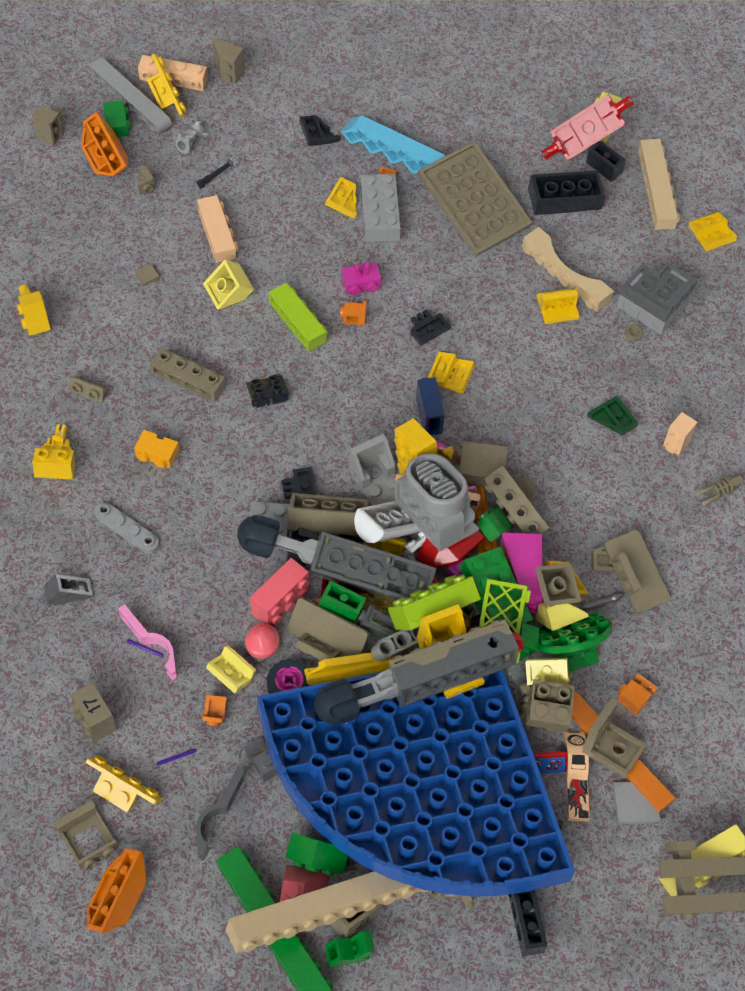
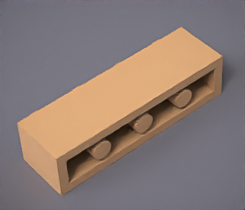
(217, 228)

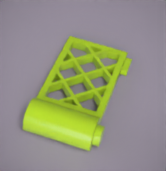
(524, 599)

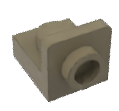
(146, 180)

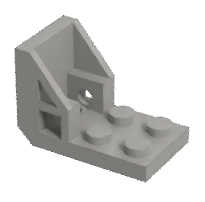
(374, 470)

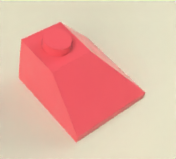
(301, 881)

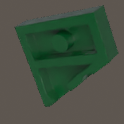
(614, 416)

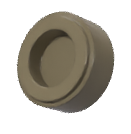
(633, 333)

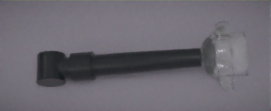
(232, 161)

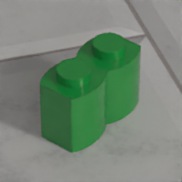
(493, 523)

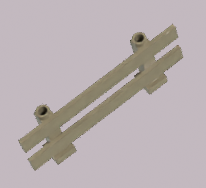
(684, 871)

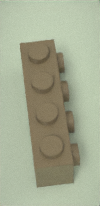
(188, 374)
(515, 502)

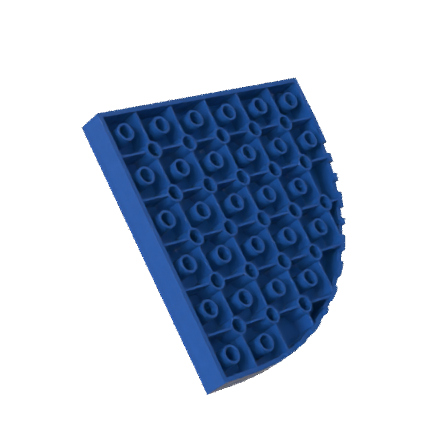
(423, 789)

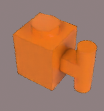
(635, 695)

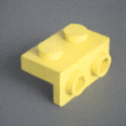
(232, 669)

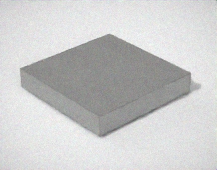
(632, 805)

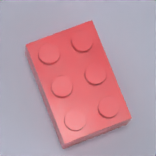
(280, 593)

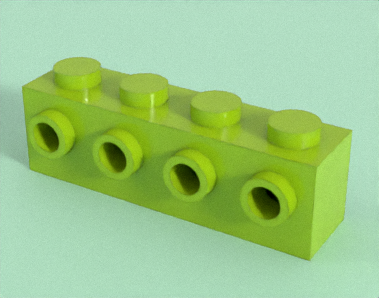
(298, 316)

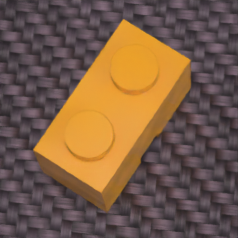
(156, 450)

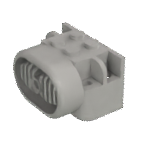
(436, 500)

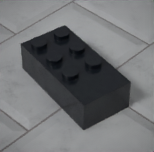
(566, 192)

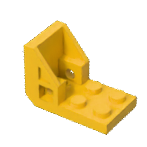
(441, 627)

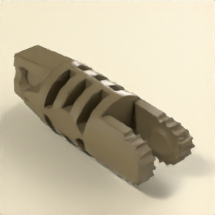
(720, 488)

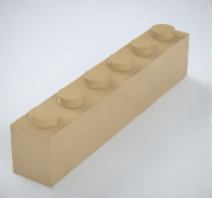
(658, 184)

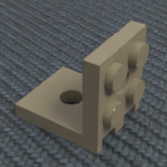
(605, 736)

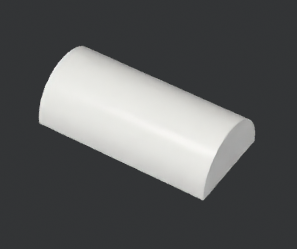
(383, 522)

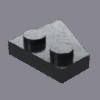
(316, 131)

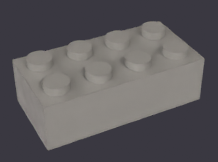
(380, 207)

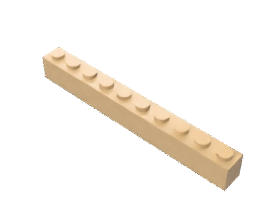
(314, 909)

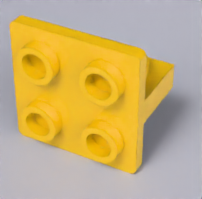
(558, 305)

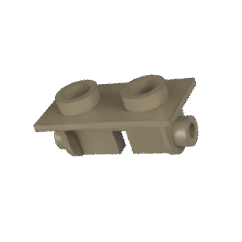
(86, 388)

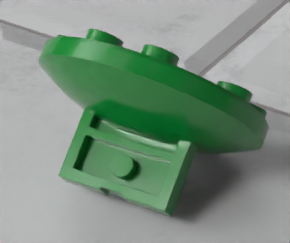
(576, 640)

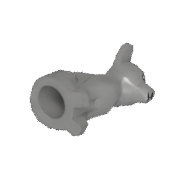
(186, 139)

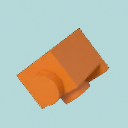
(353, 313)

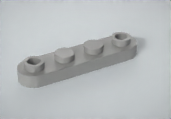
(126, 527)

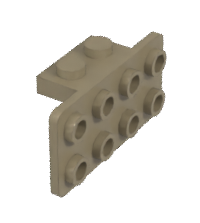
(637, 571)
(324, 632)

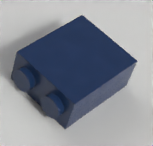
(430, 405)

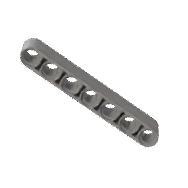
(131, 96)
(408, 639)

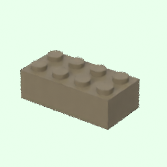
(324, 513)

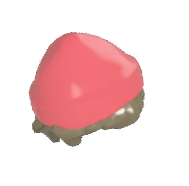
(262, 642)

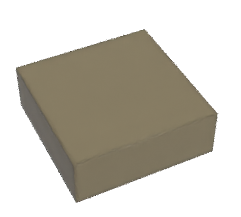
(147, 275)

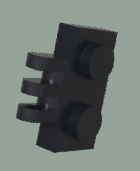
(428, 326)
(301, 483)

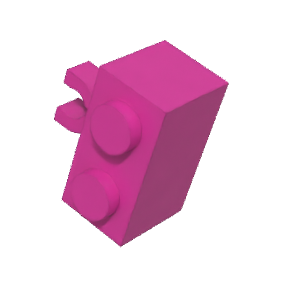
(361, 278)

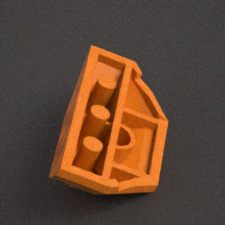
(102, 147)
(117, 892)

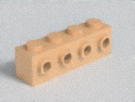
(182, 73)

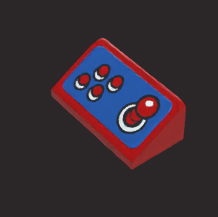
(551, 761)

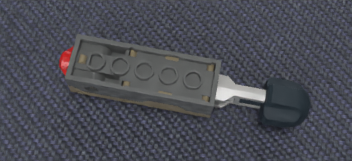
(340, 559)
(424, 672)

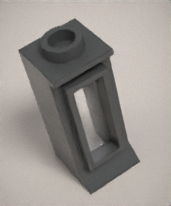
(376, 622)

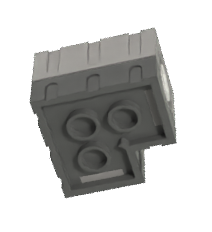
(657, 296)

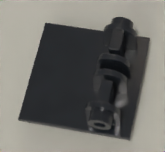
(267, 388)

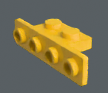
(163, 90)
(118, 787)

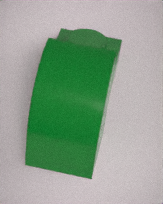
(349, 950)

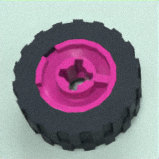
(285, 671)

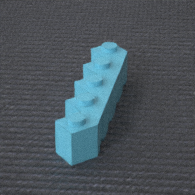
(391, 143)

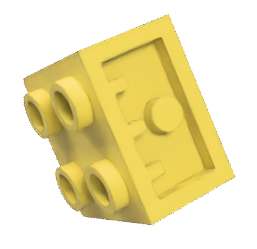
(548, 670)

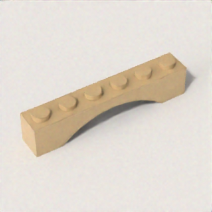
(592, 291)

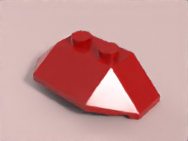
(454, 554)

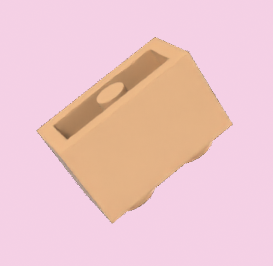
(680, 434)

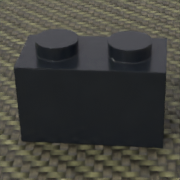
(605, 161)

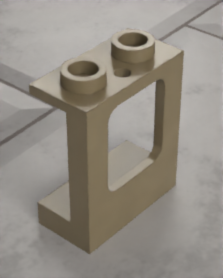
(77, 822)

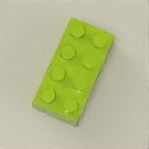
(455, 590)

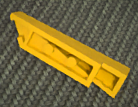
(344, 667)

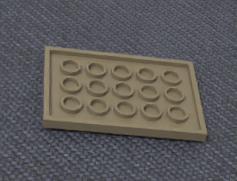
(474, 198)

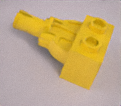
(33, 311)
(56, 458)

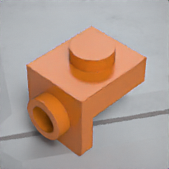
(214, 709)

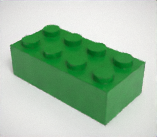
(495, 567)

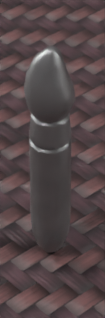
(601, 601)

